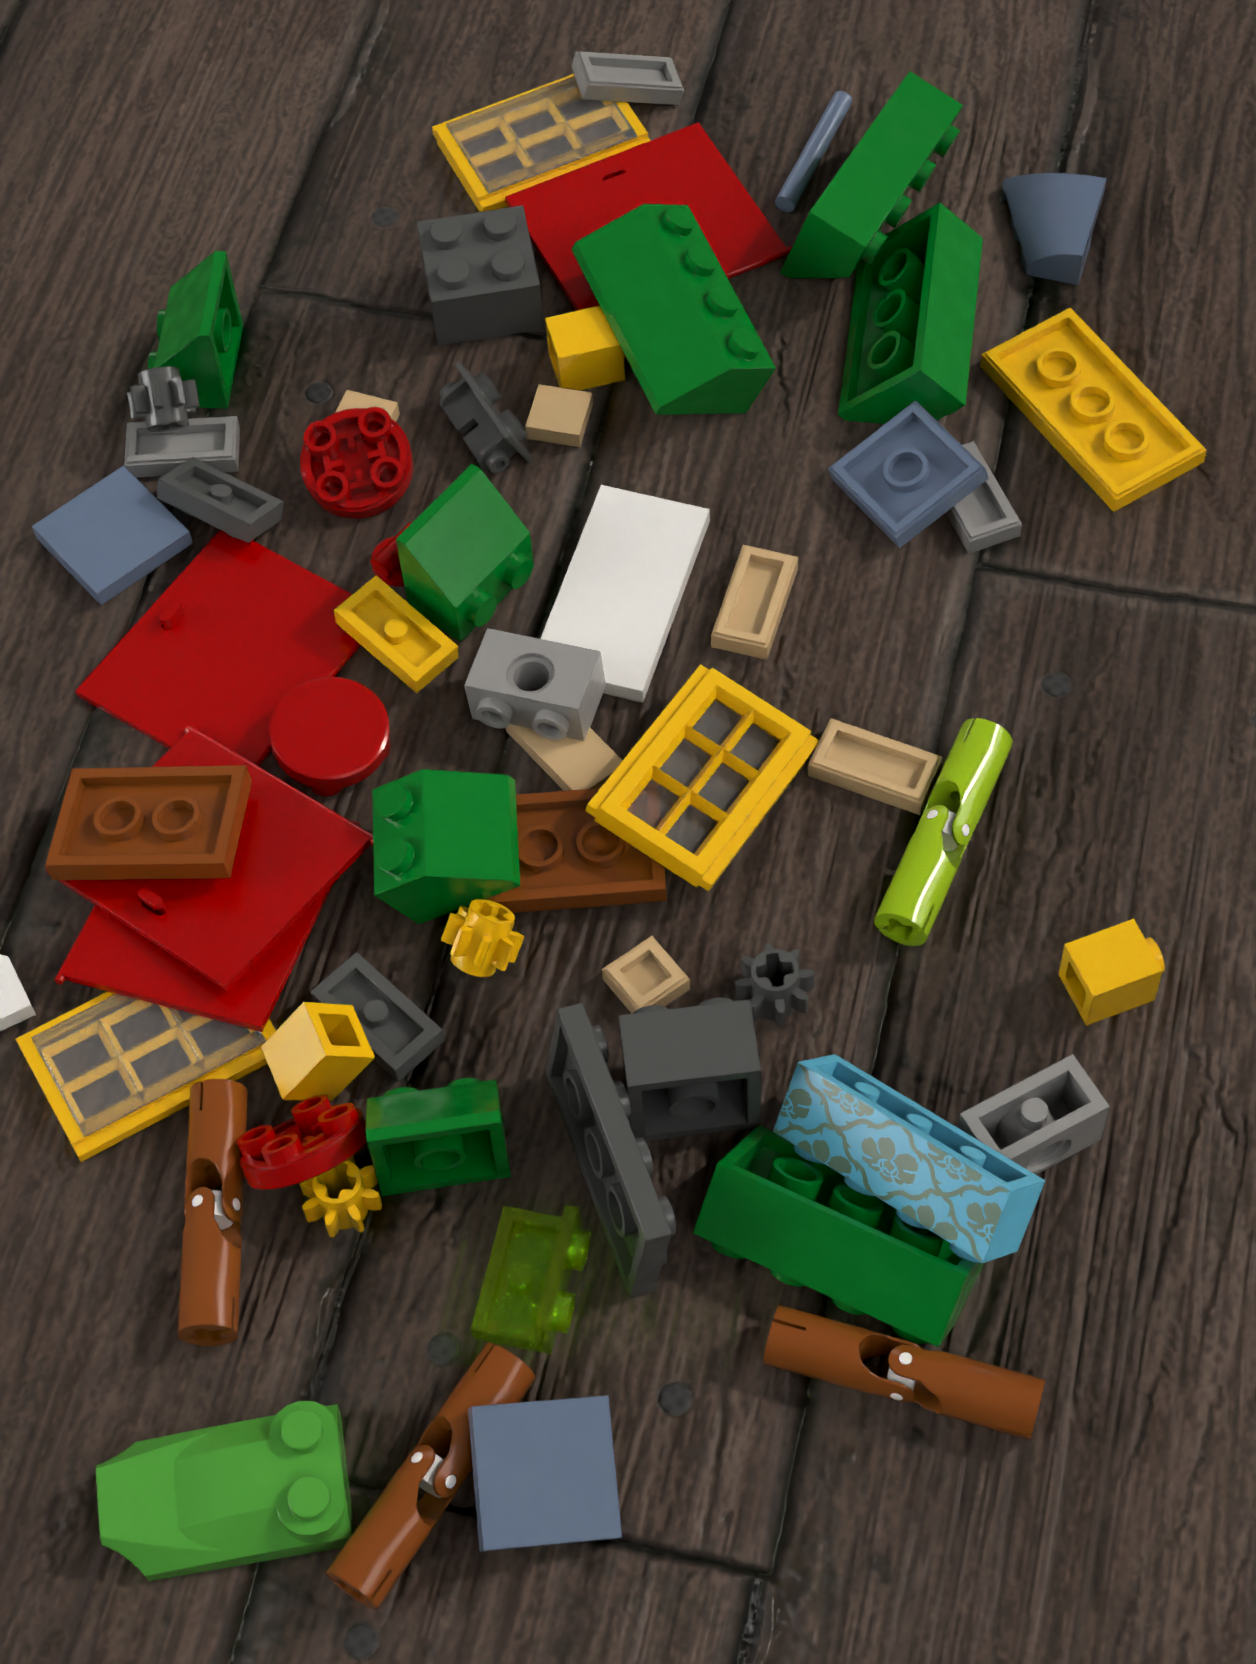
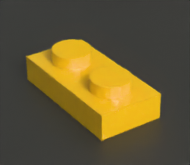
(396, 634)

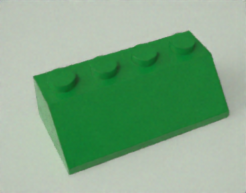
(875, 182)
(674, 312)
(913, 321)
(833, 1239)

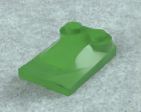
(229, 1493)

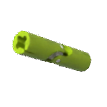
(943, 832)

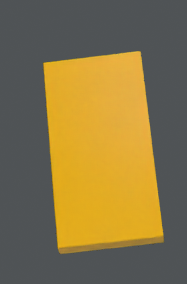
(1092, 409)

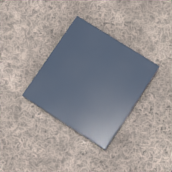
(908, 474)
(112, 535)
(544, 1473)

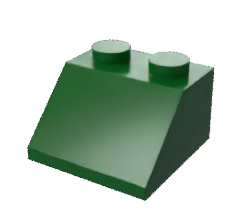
(202, 330)
(464, 555)
(444, 841)
(437, 1136)

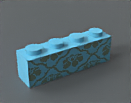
(908, 1158)

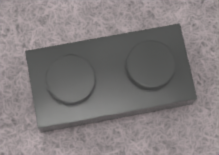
(220, 499)
(392, 1023)

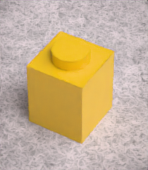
(584, 349)
(1111, 971)
(317, 1051)

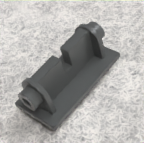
(497, 433)

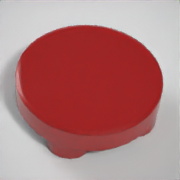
(356, 462)
(329, 733)
(303, 1146)

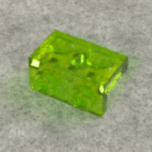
(529, 1277)

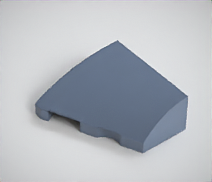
(1054, 221)

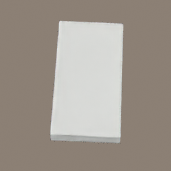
(627, 584)

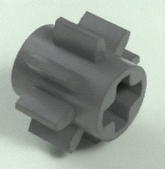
(163, 399)
(780, 968)

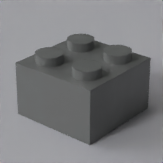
(480, 275)
(691, 1069)

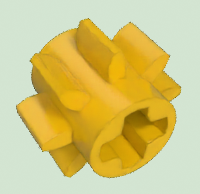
(482, 938)
(351, 1205)

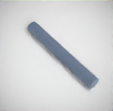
(813, 152)

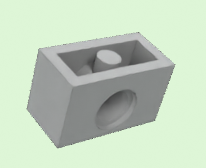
(512, 664)
(1041, 1117)

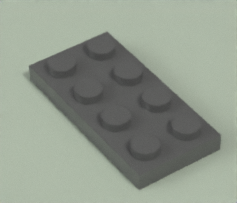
(609, 1155)

